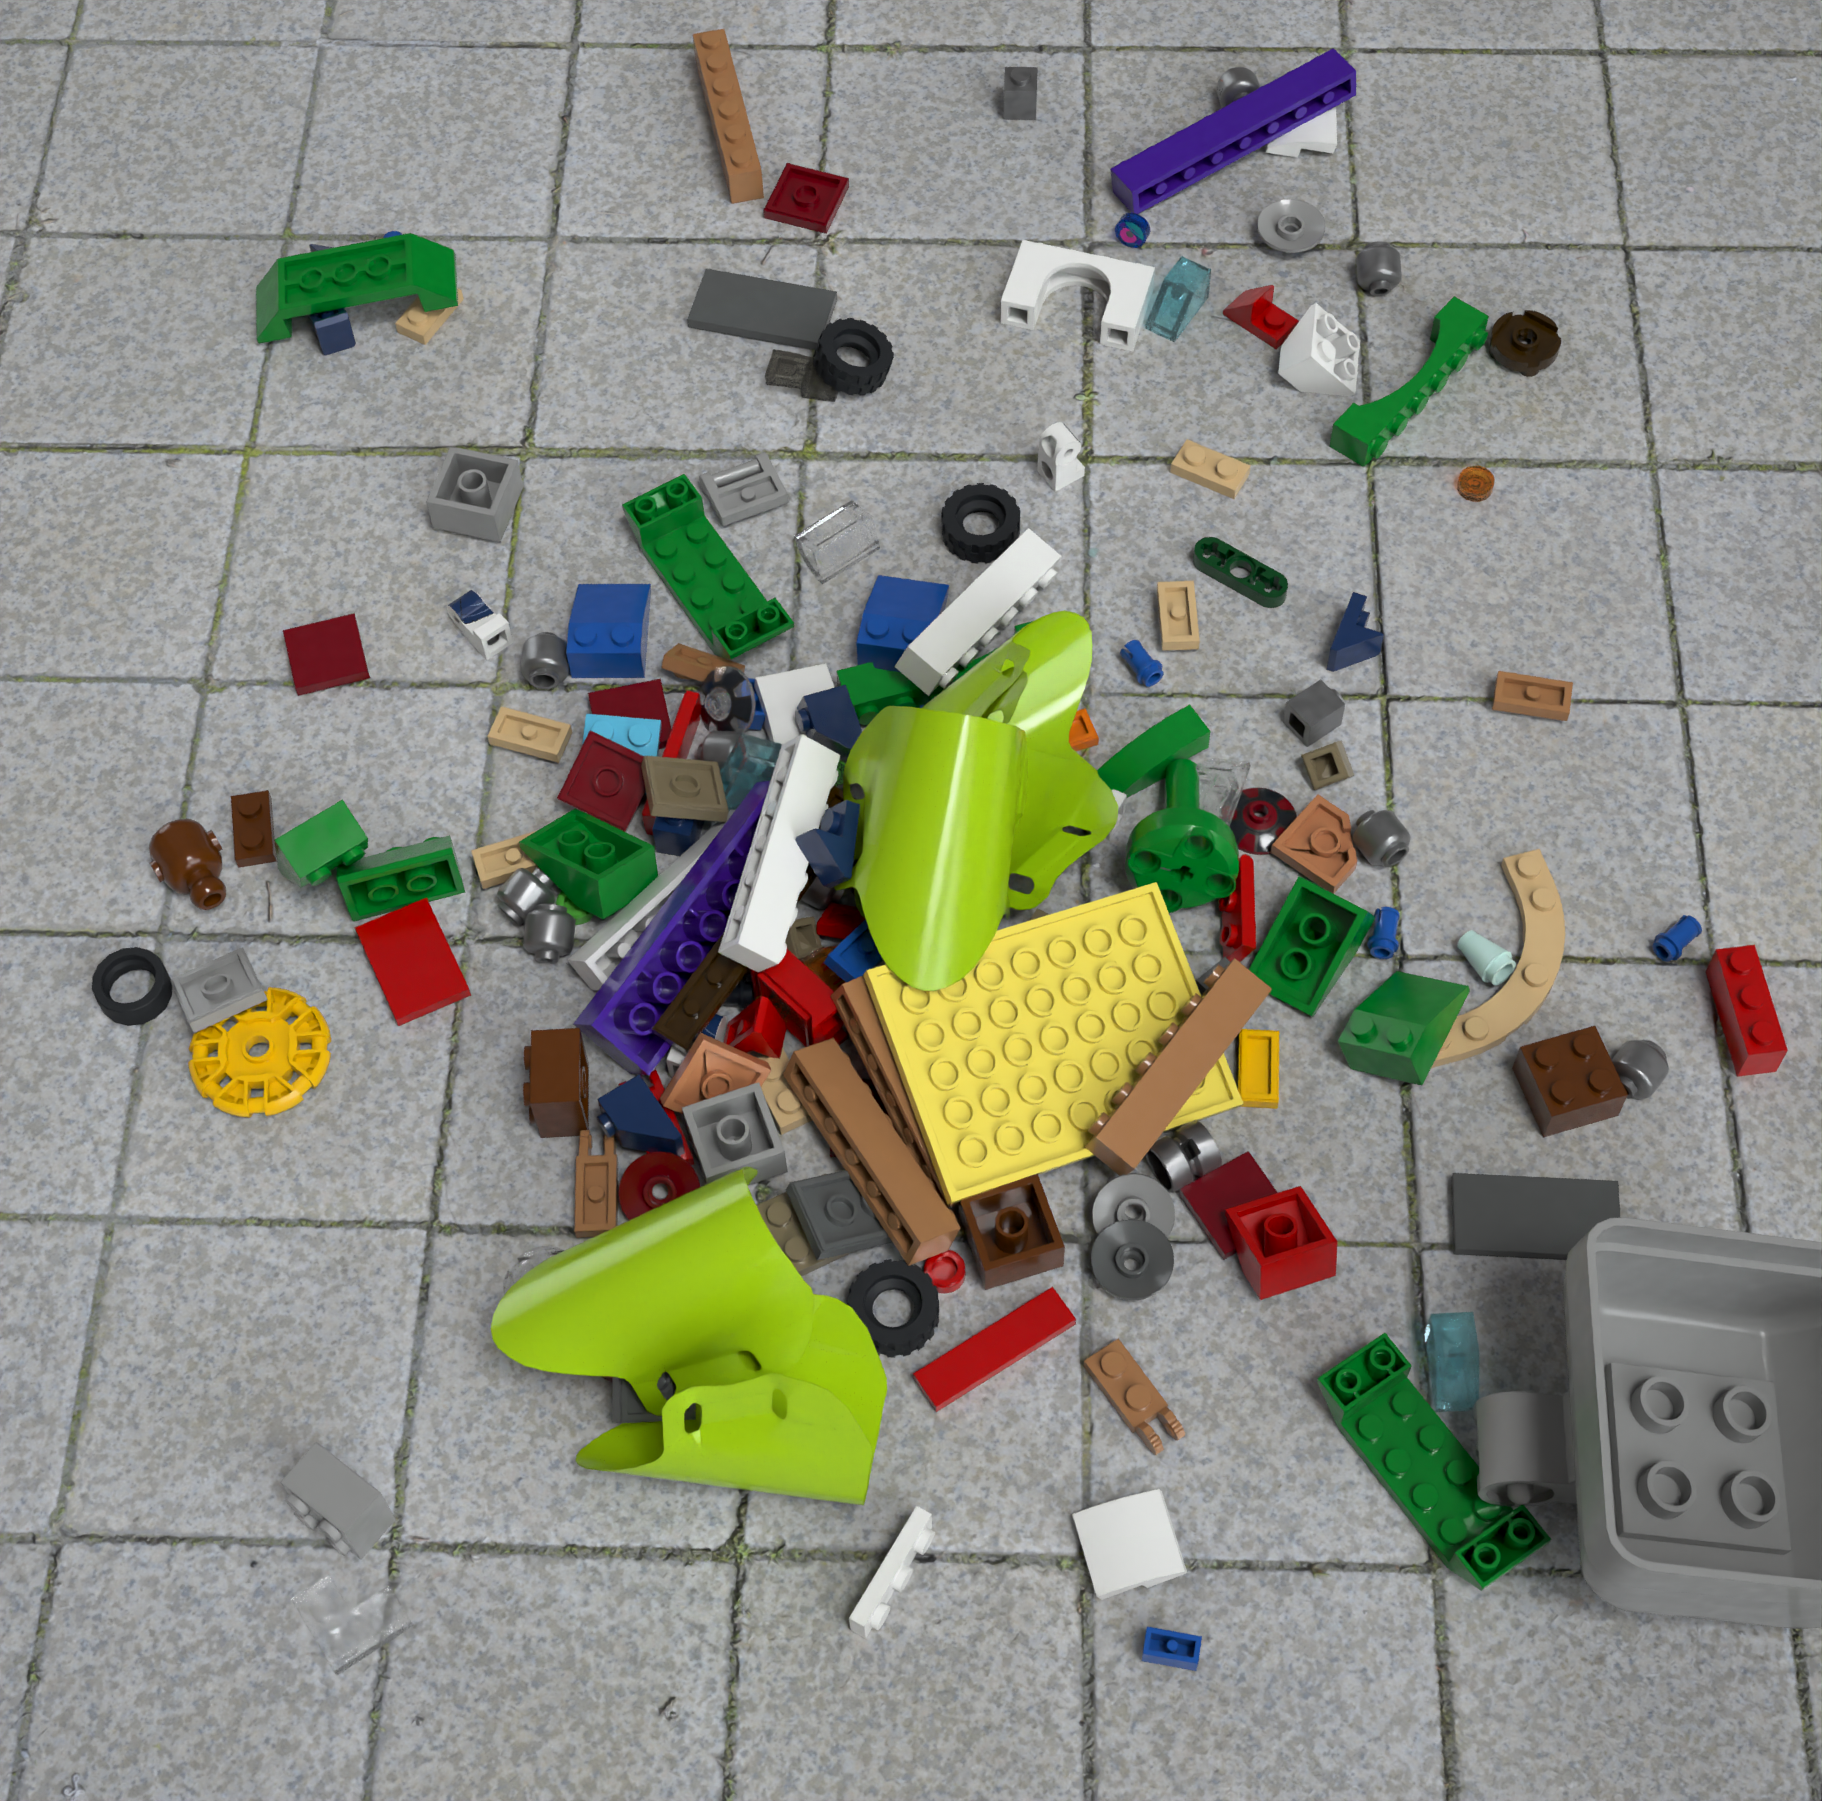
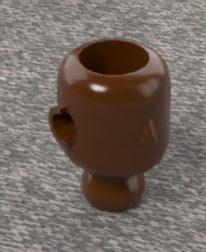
(189, 861)

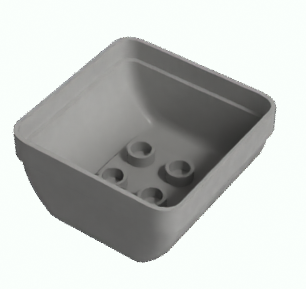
(1680, 1423)

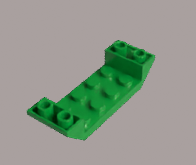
(354, 277)
(702, 570)
(1425, 1466)

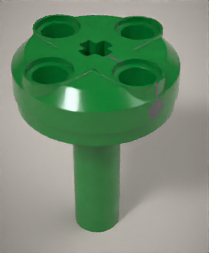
(1182, 846)

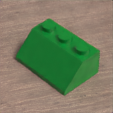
(400, 878)

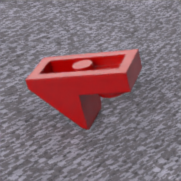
(1260, 317)
(757, 1029)

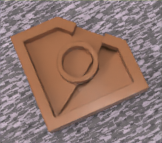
(1319, 845)
(710, 1071)

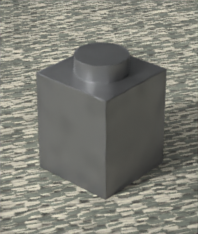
(1020, 93)
(1314, 713)

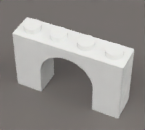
(1046, 268)

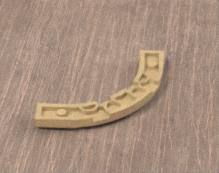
(1535, 973)

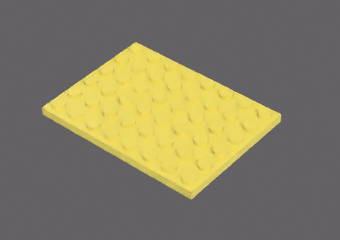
(1041, 1039)

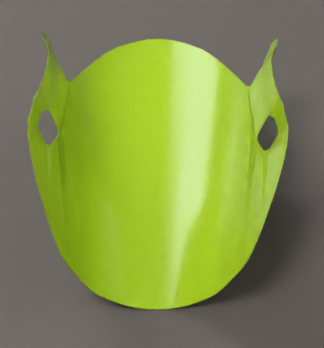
(1057, 664)
(1058, 796)
(935, 836)
(665, 1295)
(773, 1433)

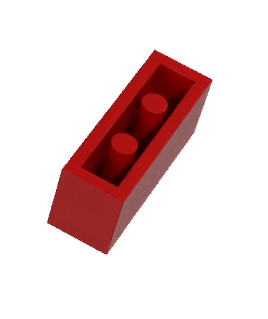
(1746, 1010)

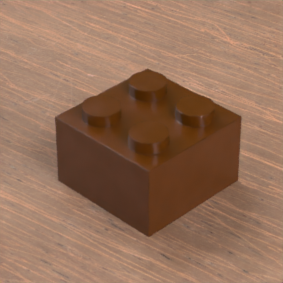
(1569, 1081)
(557, 1082)
(1012, 1232)

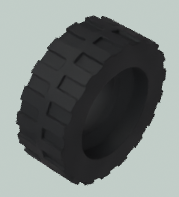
(859, 336)
(980, 499)
(912, 1281)

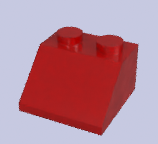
(1282, 1242)

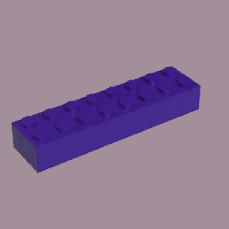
(671, 947)

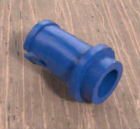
(1147, 670)
(1383, 940)
(1669, 945)

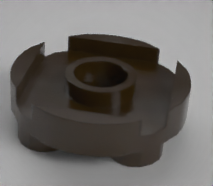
(1525, 357)

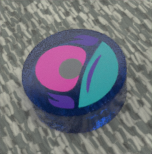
(1132, 230)

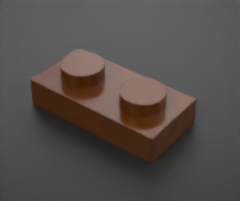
(253, 829)

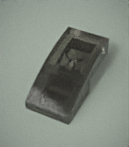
(798, 372)

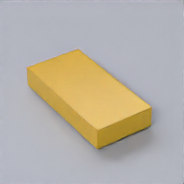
(1258, 1068)

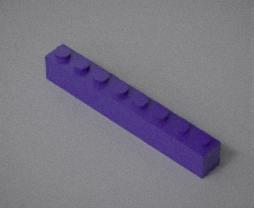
(1233, 131)

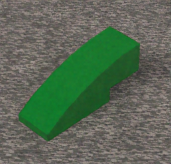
(1147, 756)

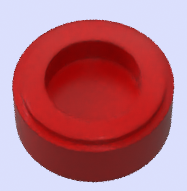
(946, 1271)

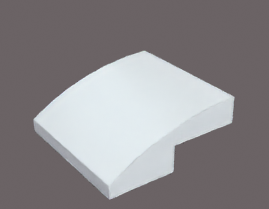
(1315, 135)
(782, 694)
(1129, 1543)

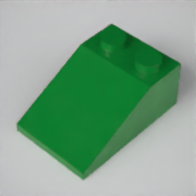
(320, 845)
(592, 861)
(1310, 945)
(1402, 1027)

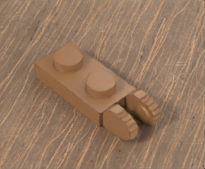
(596, 1187)
(1132, 1394)

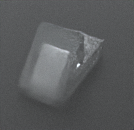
(1221, 786)

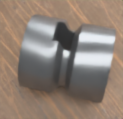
(1187, 1154)

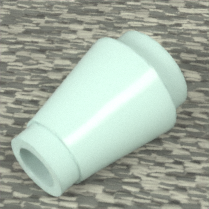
(1487, 958)

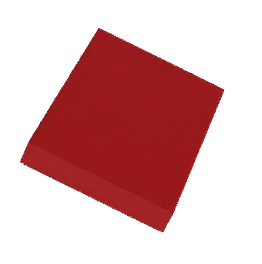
(412, 961)

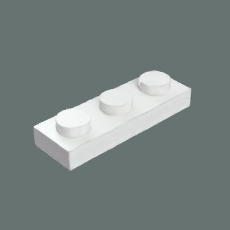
(892, 1573)

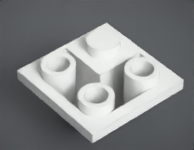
(1320, 355)

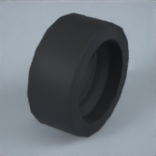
(123, 962)

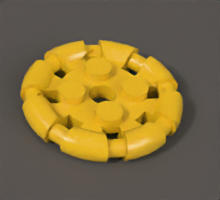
(267, 1071)

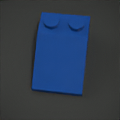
(896, 617)
(609, 631)

